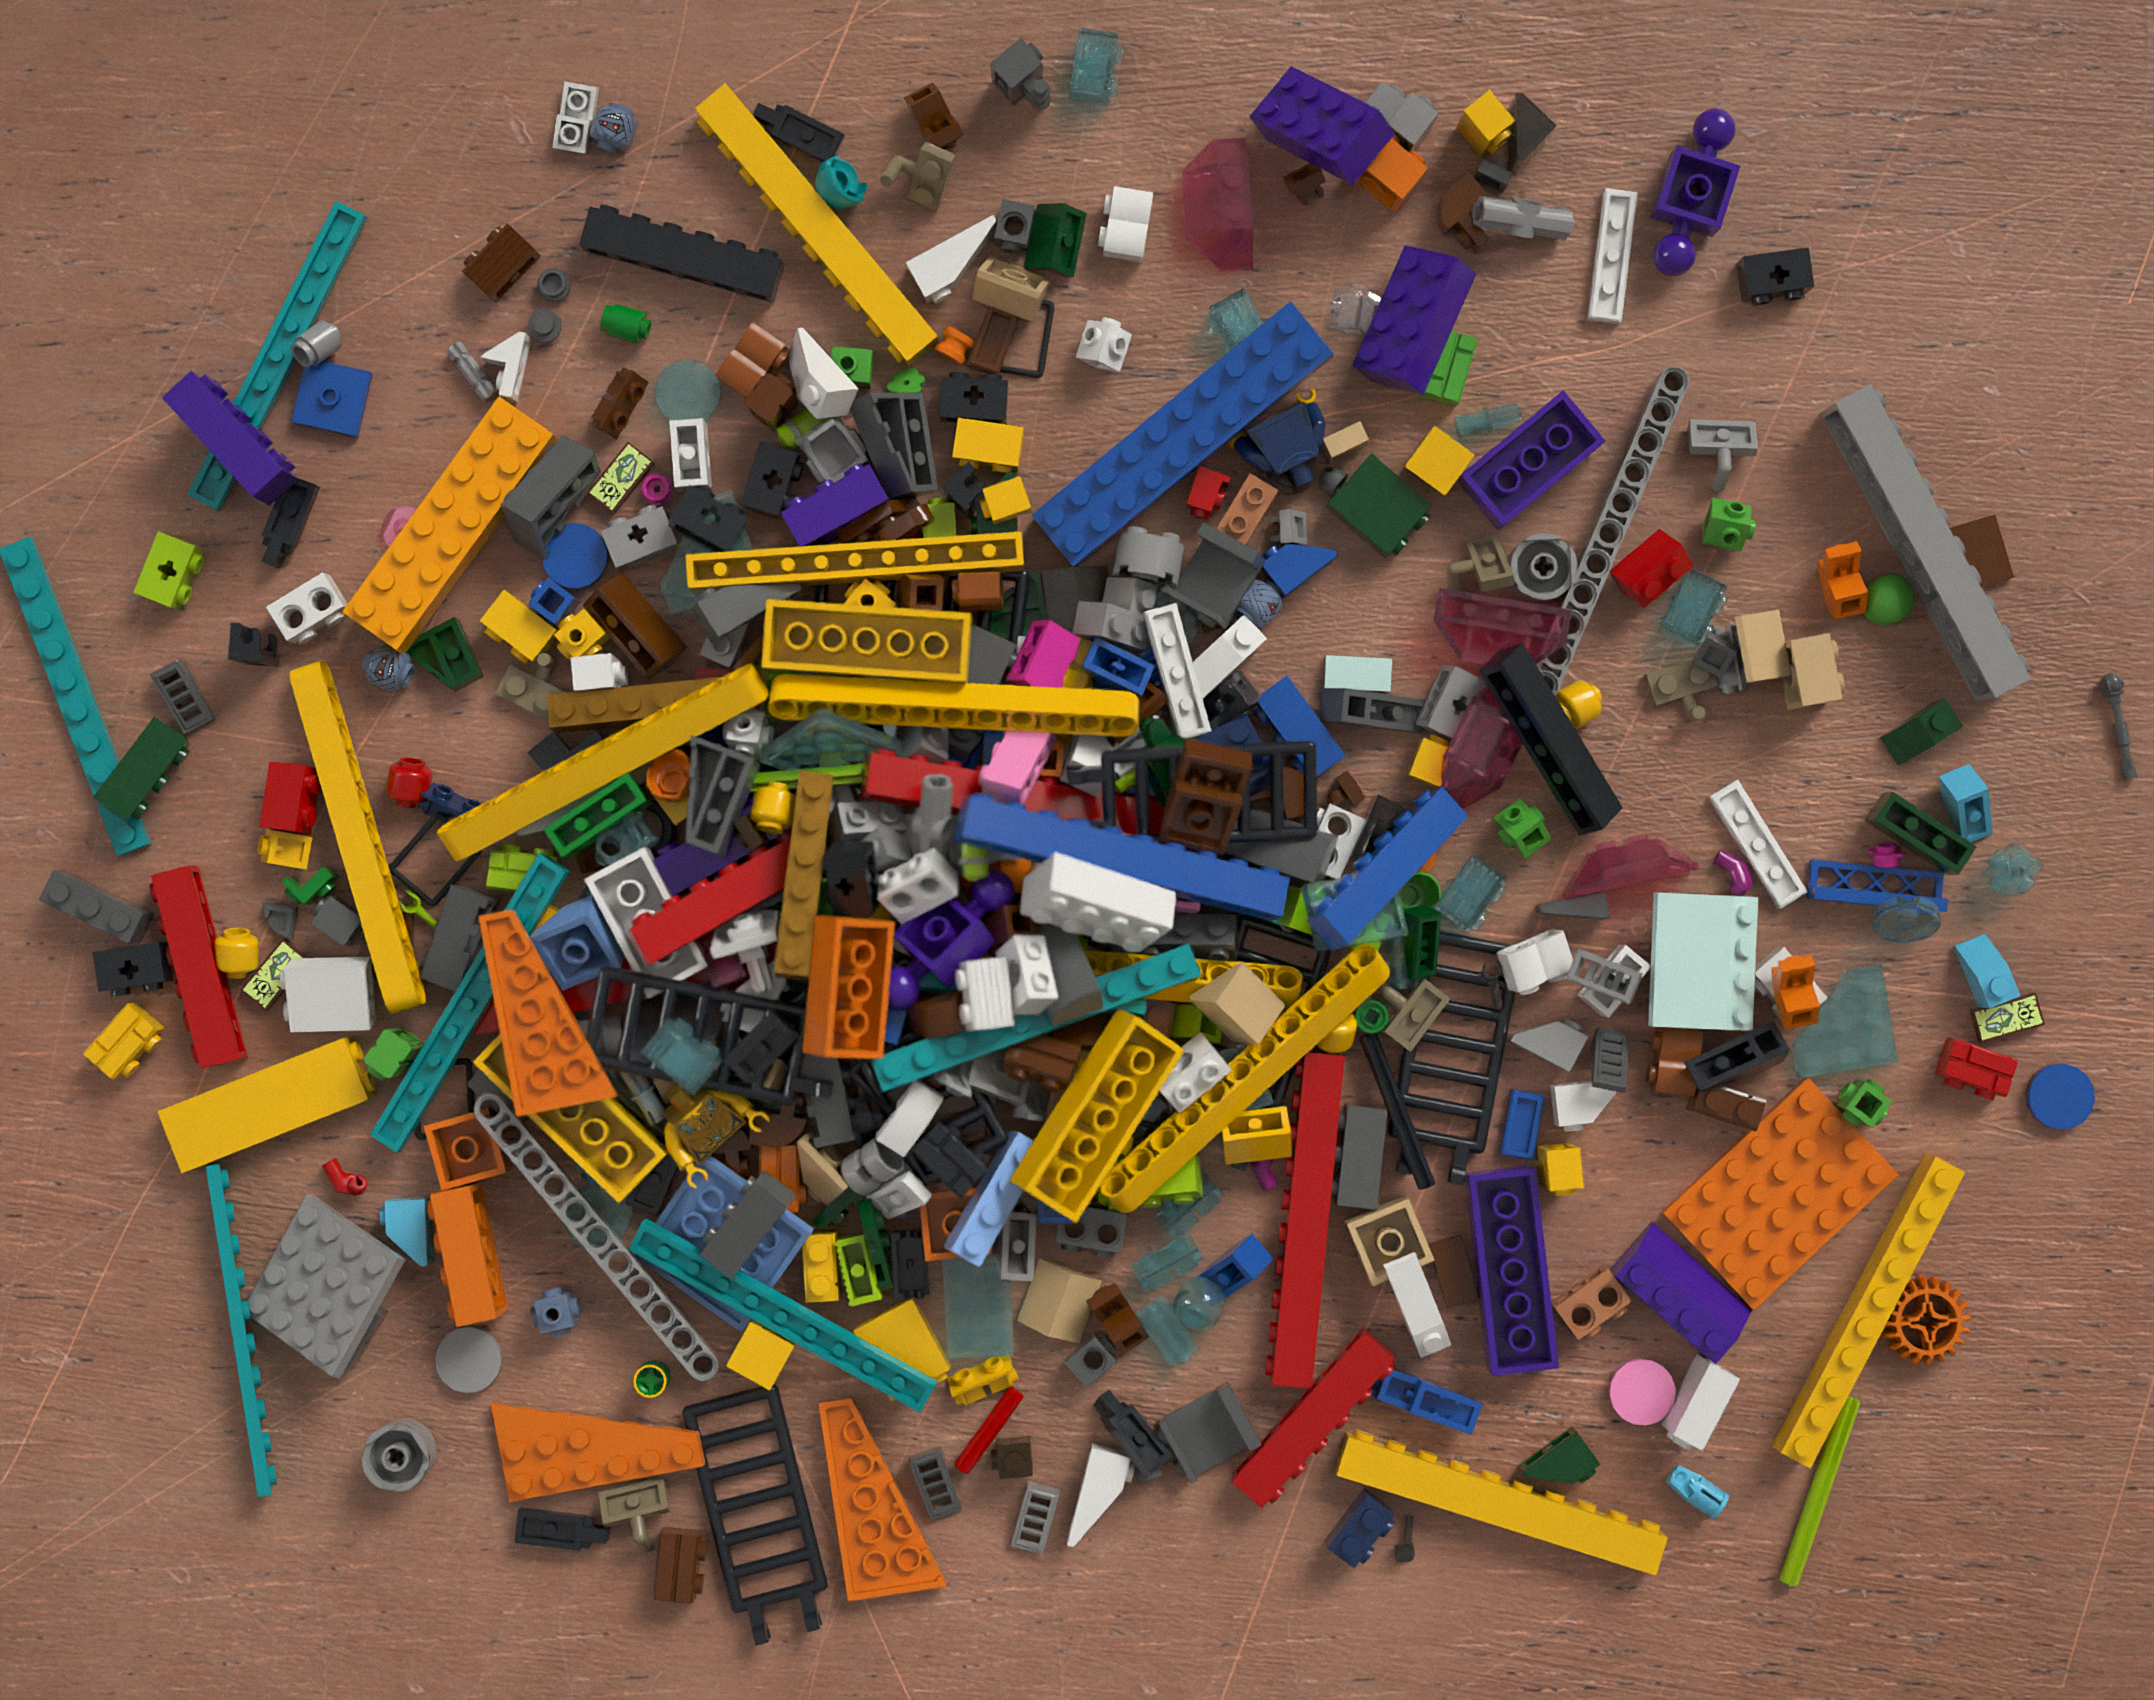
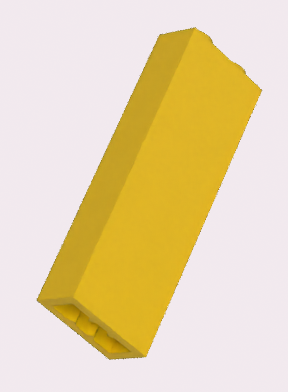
(267, 1104)

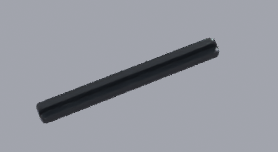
(1397, 1111)

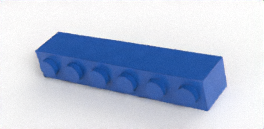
(1386, 868)

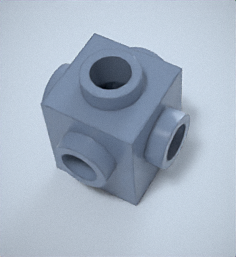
(566, 1305)

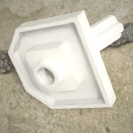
(748, 936)

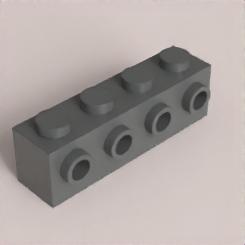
(1207, 934)

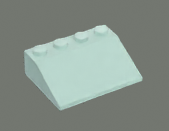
(1703, 961)

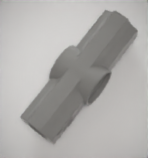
(1522, 217)
(933, 818)

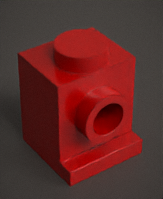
(1206, 493)

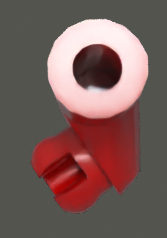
(344, 1182)

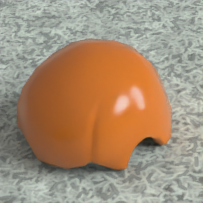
(669, 776)

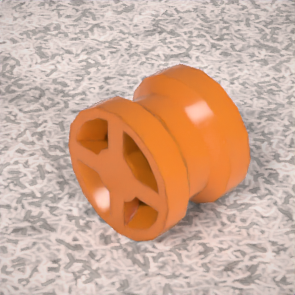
(954, 345)

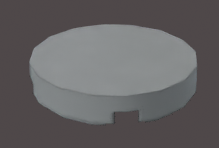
(469, 1359)

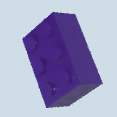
(834, 506)

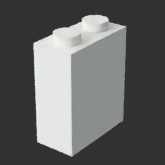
(329, 994)
(1699, 1403)

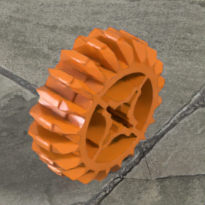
(1926, 1334)

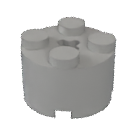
(1554, 555)
(1149, 557)
(403, 1473)

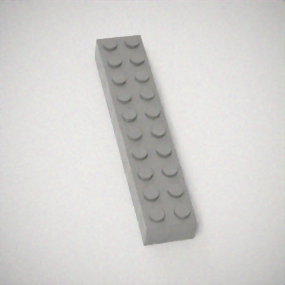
(1925, 544)

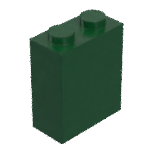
(1379, 507)

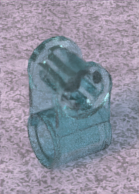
(628, 837)

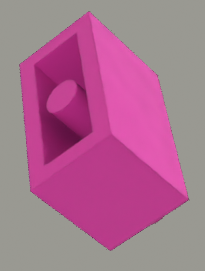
(1044, 656)

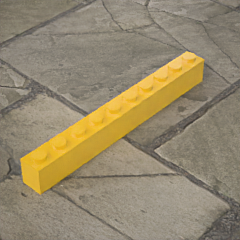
(816, 224)
(856, 561)
(1868, 1309)
(1500, 1502)

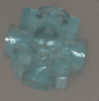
(2012, 870)

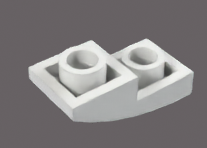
(575, 117)
(910, 1118)

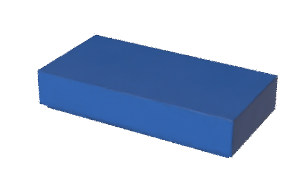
(1522, 1124)

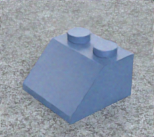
(577, 943)

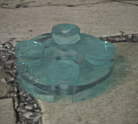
(617, 1214)

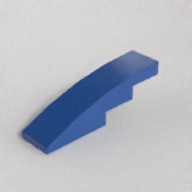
(1428, 1400)

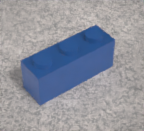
(1296, 721)

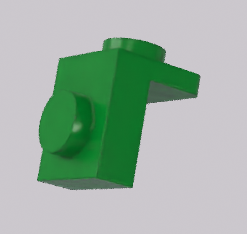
(317, 887)

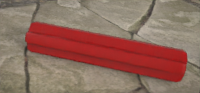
(988, 1430)

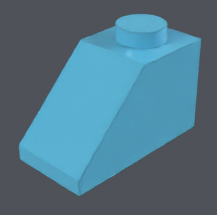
(1966, 803)
(1986, 972)
(410, 1227)

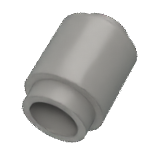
(316, 344)

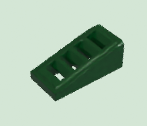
(1424, 931)

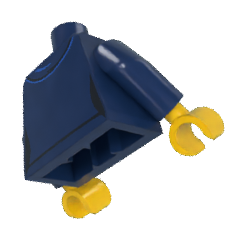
(1285, 441)

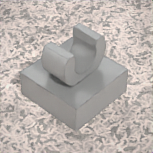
(1292, 527)

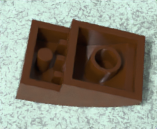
(1205, 796)

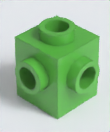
(1728, 524)
(1518, 822)
(1874, 1104)

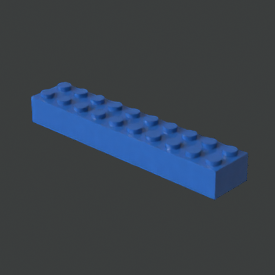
(1183, 435)

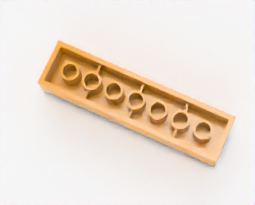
(448, 527)

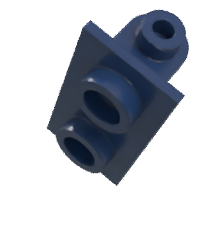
(444, 800)

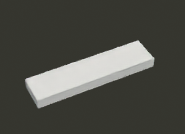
(1612, 256)
(1177, 671)
(1757, 844)

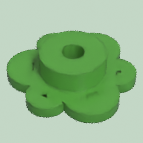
(906, 382)

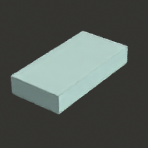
(1358, 673)

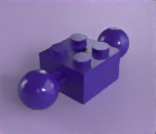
(1714, 184)
(946, 937)

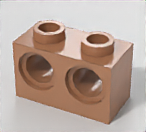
(1247, 509)
(1586, 1295)

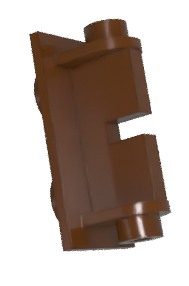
(628, 391)

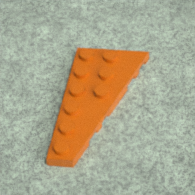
(541, 1040)
(574, 1451)
(875, 1528)

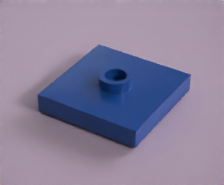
(332, 398)

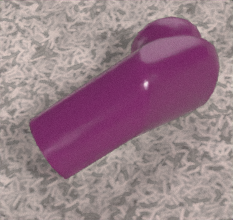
(1738, 870)
(1264, 1173)

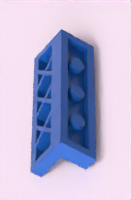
(1866, 896)

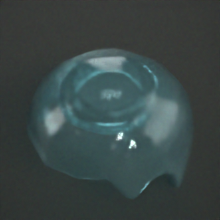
(1199, 1303)

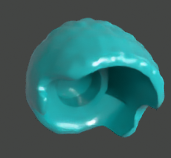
(839, 184)

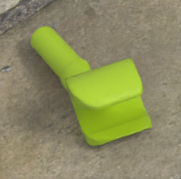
(418, 910)

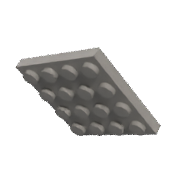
(324, 1285)

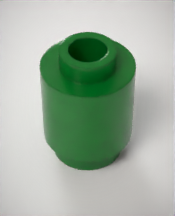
(625, 323)

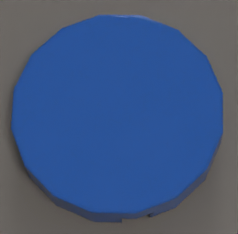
(576, 557)
(2060, 1096)

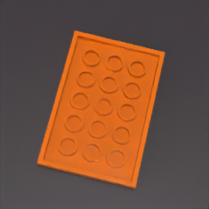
(1779, 1193)

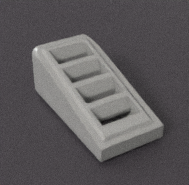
(1631, 986)
(1044, 1492)

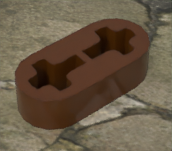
(907, 524)

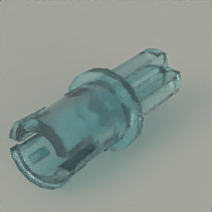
(1487, 419)

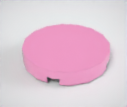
(1641, 1391)

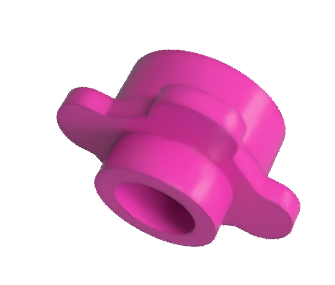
(1886, 854)

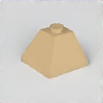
(821, 1169)

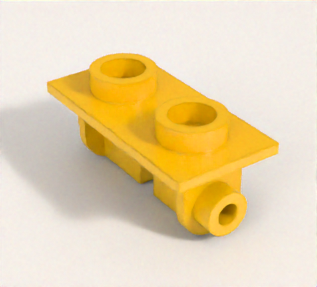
(968, 1383)

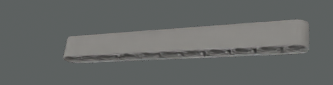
(1617, 521)
(600, 1252)

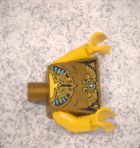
(702, 1124)

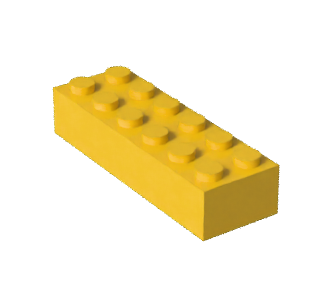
(867, 641)
(1097, 1115)
(594, 1134)

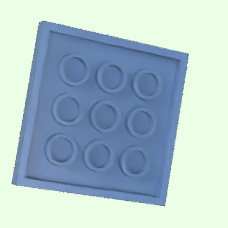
(697, 1210)

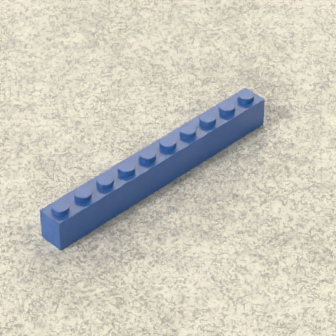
(1192, 876)

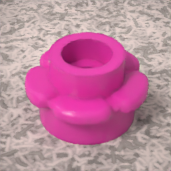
(651, 482)

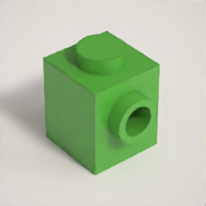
(855, 364)

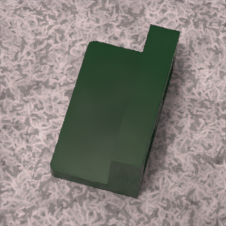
(1055, 239)

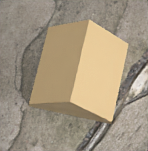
(1010, 288)
(1762, 646)
(1239, 1004)
(1058, 1301)

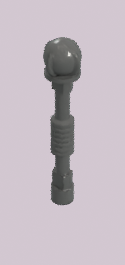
(2112, 687)

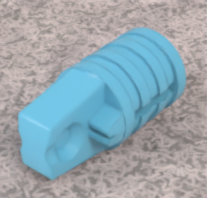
(1697, 1491)

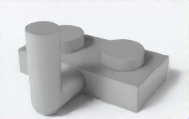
(1724, 440)

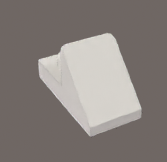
(513, 356)
(900, 1194)

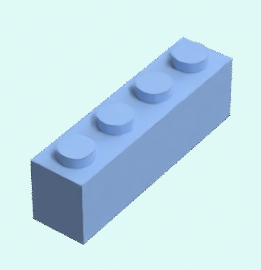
(989, 1203)

